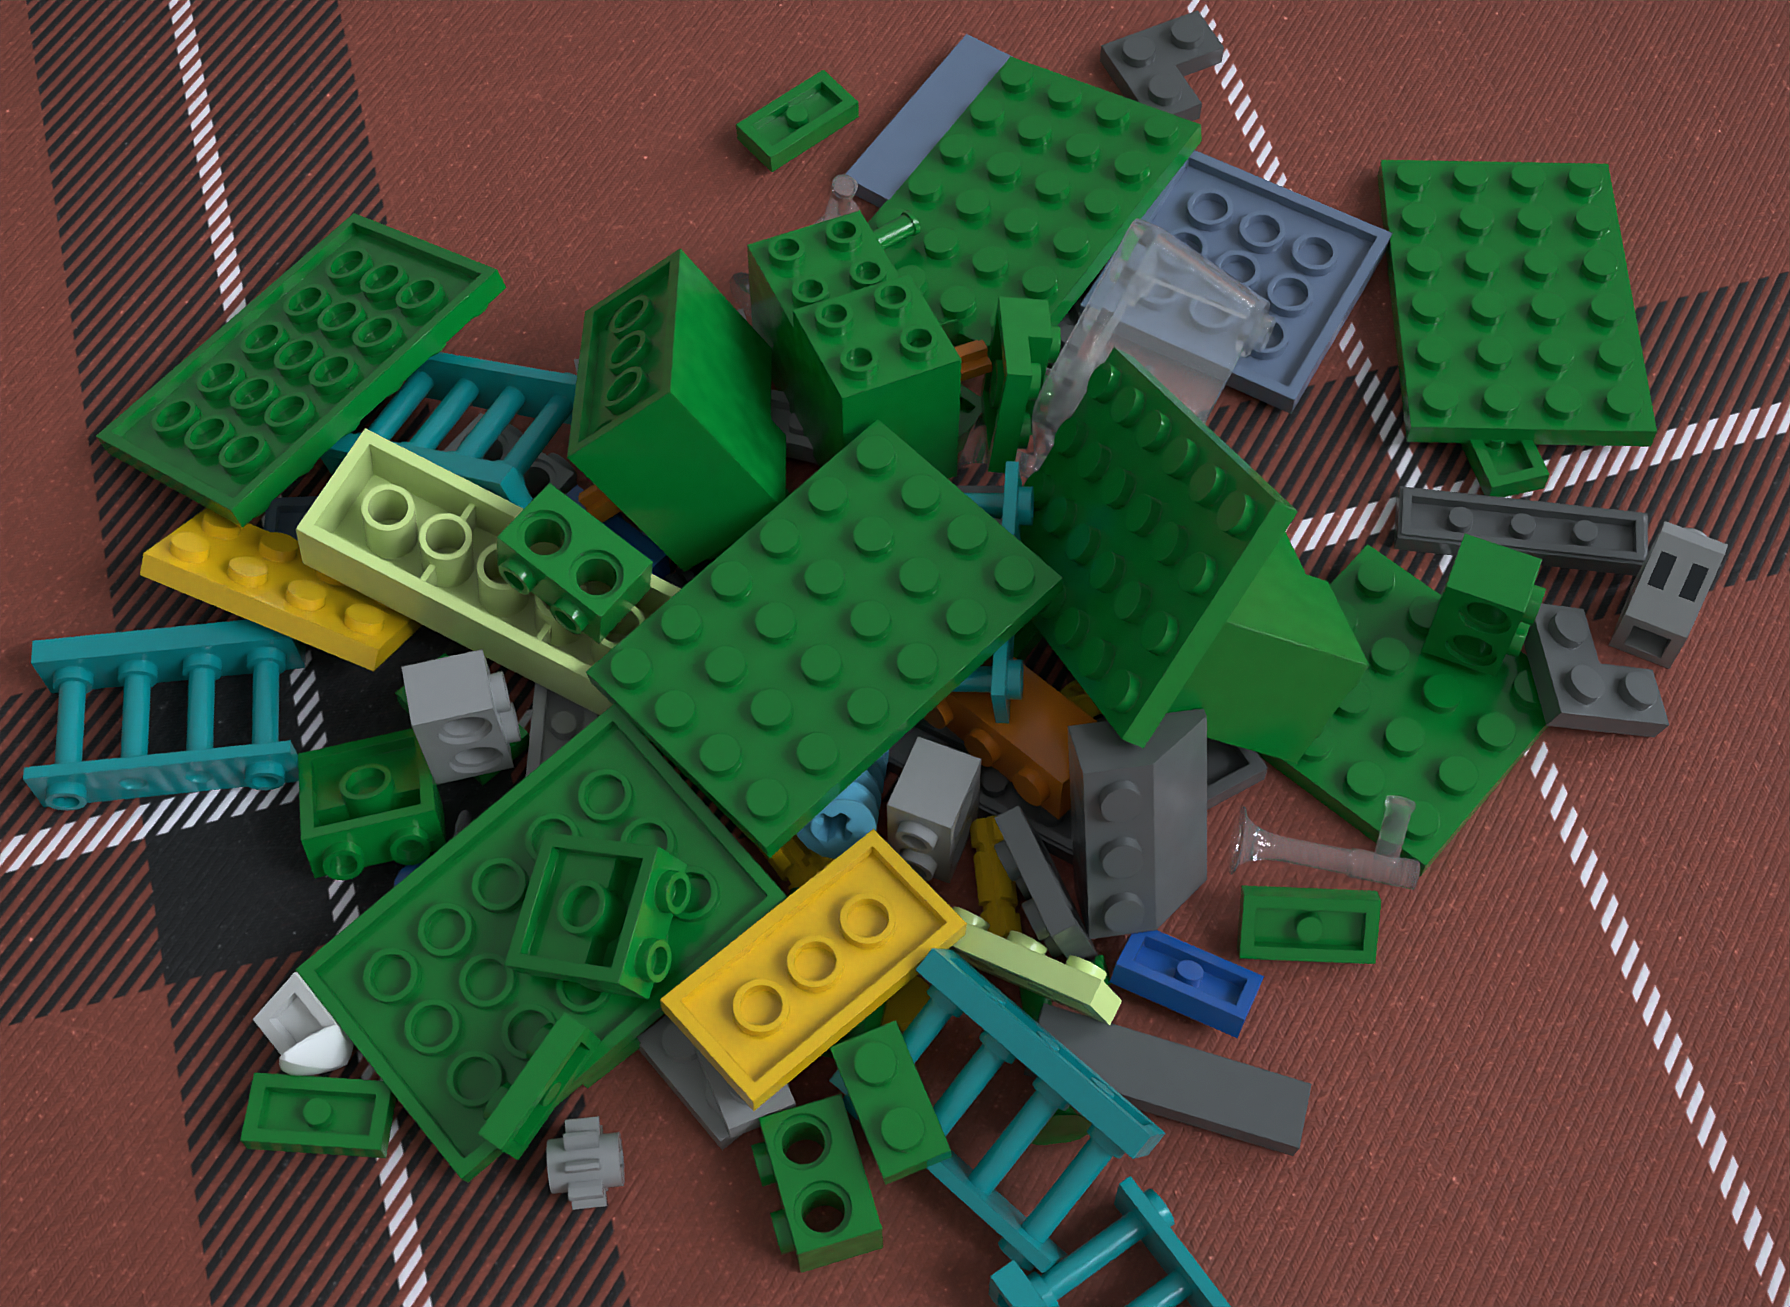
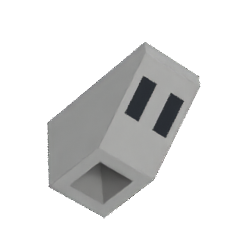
(1668, 594)

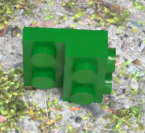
(1019, 355)
(368, 805)
(599, 914)

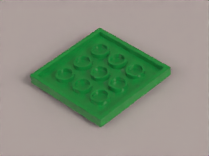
(1414, 718)

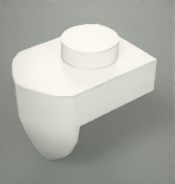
(303, 1031)

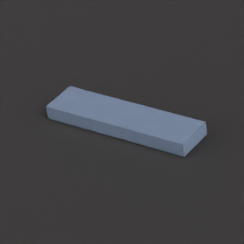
(925, 119)

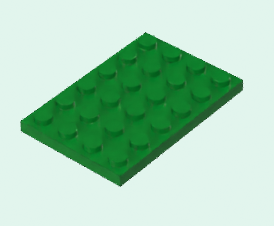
(1031, 194)
(1513, 304)
(300, 366)
(1151, 542)
(824, 635)
(425, 968)

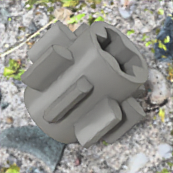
(585, 1162)

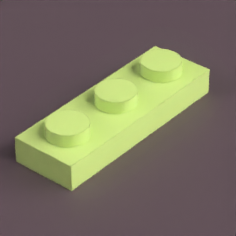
(1023, 963)

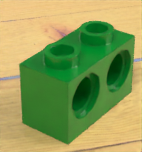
(585, 554)
(1485, 606)
(831, 1180)

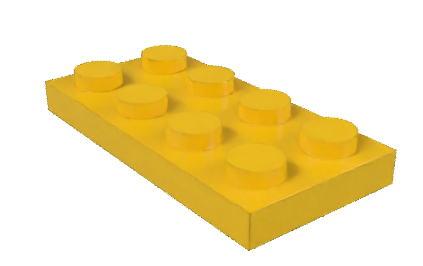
(266, 582)
(812, 968)

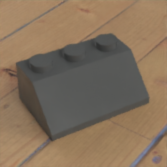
(1138, 822)

